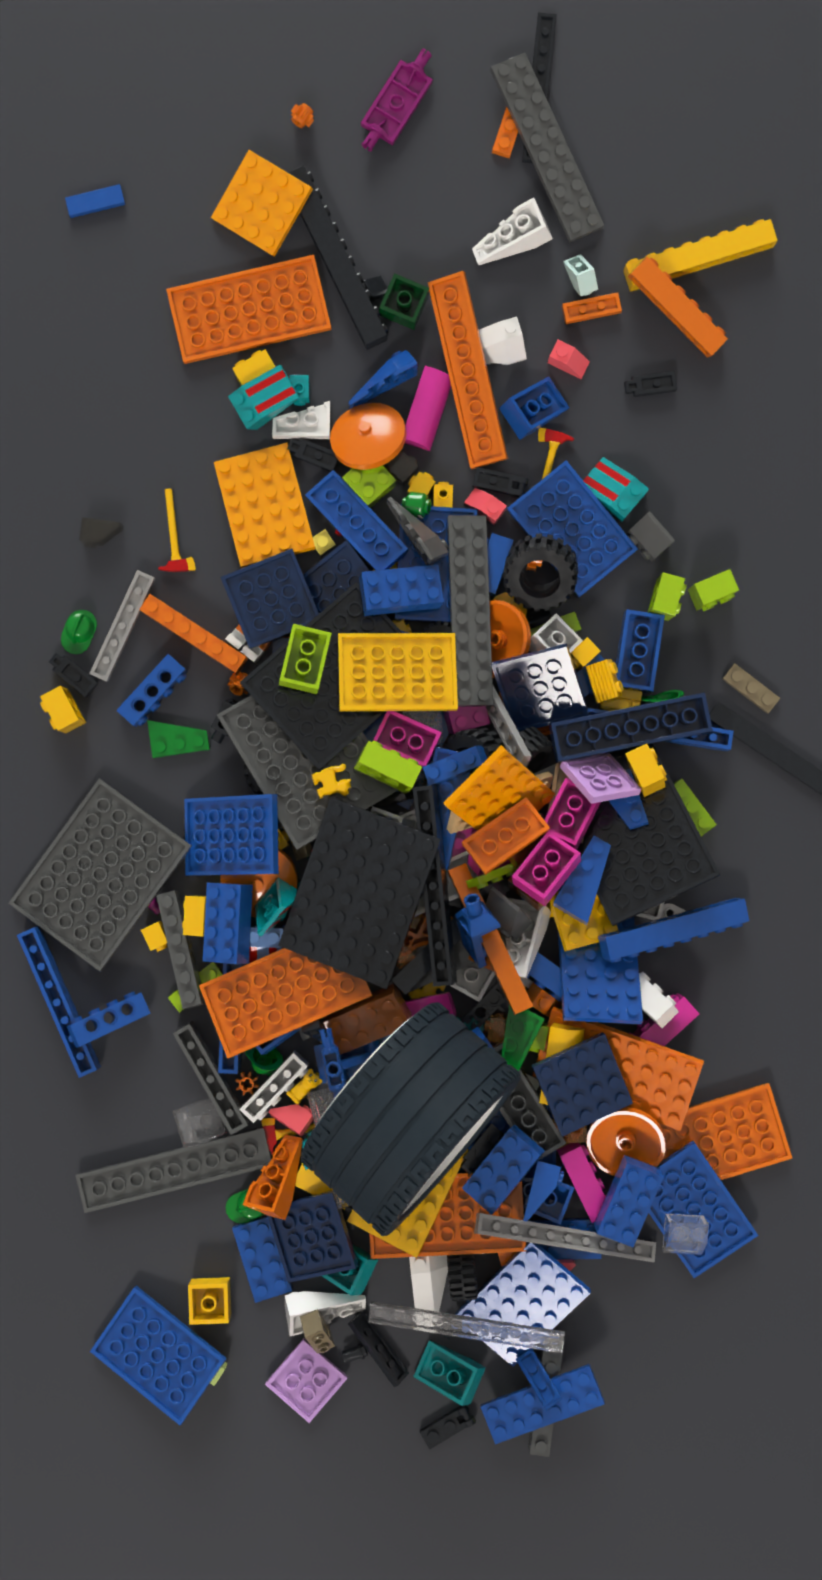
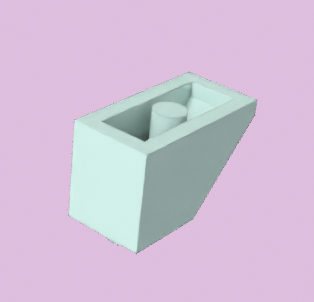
(581, 275)

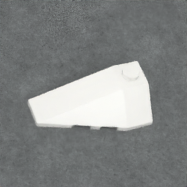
(519, 233)
(503, 342)
(527, 945)
(428, 1281)
(329, 1305)

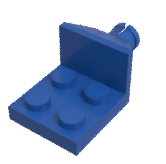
(474, 923)

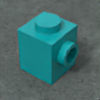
(302, 386)

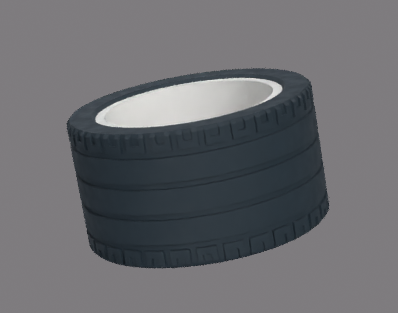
(408, 1116)

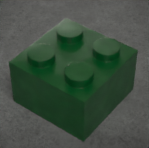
(404, 301)

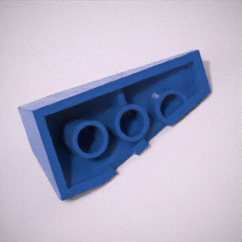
(391, 374)
(556, 1203)

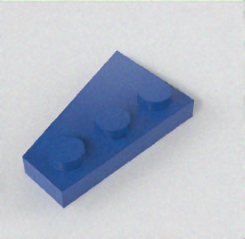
(630, 809)

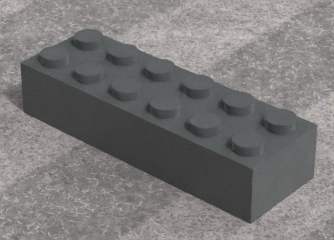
(529, 1115)

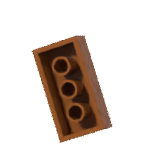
(368, 1019)

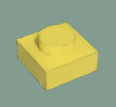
(323, 542)

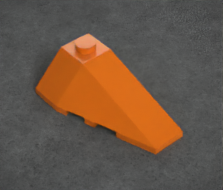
(275, 1187)

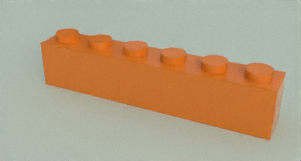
(677, 306)
(193, 634)

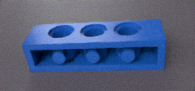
(141, 693)
(82, 1036)

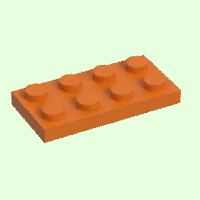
(505, 835)

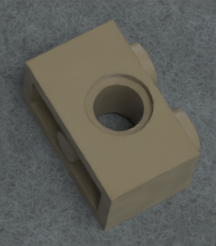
(317, 1331)

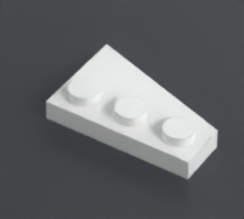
(306, 424)

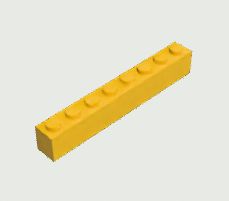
(710, 251)

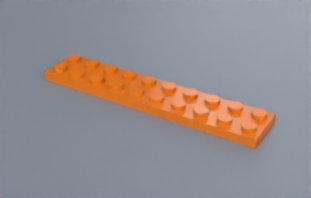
(467, 370)

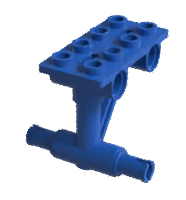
(337, 1068)

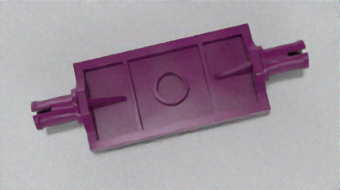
(397, 101)

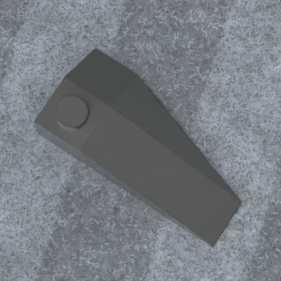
(424, 540)

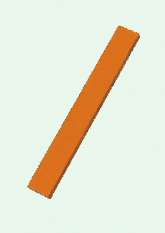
(495, 948)

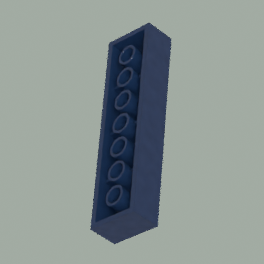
(630, 727)

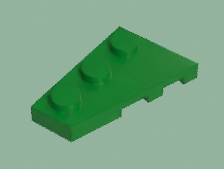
(175, 739)
(519, 1036)

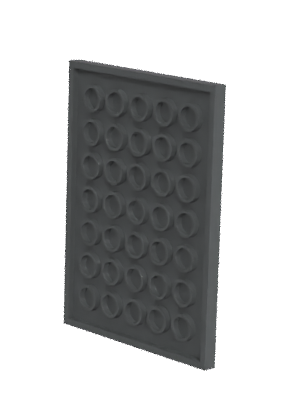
(287, 772)
(100, 874)

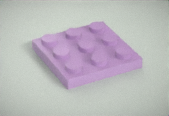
(600, 778)
(306, 1380)

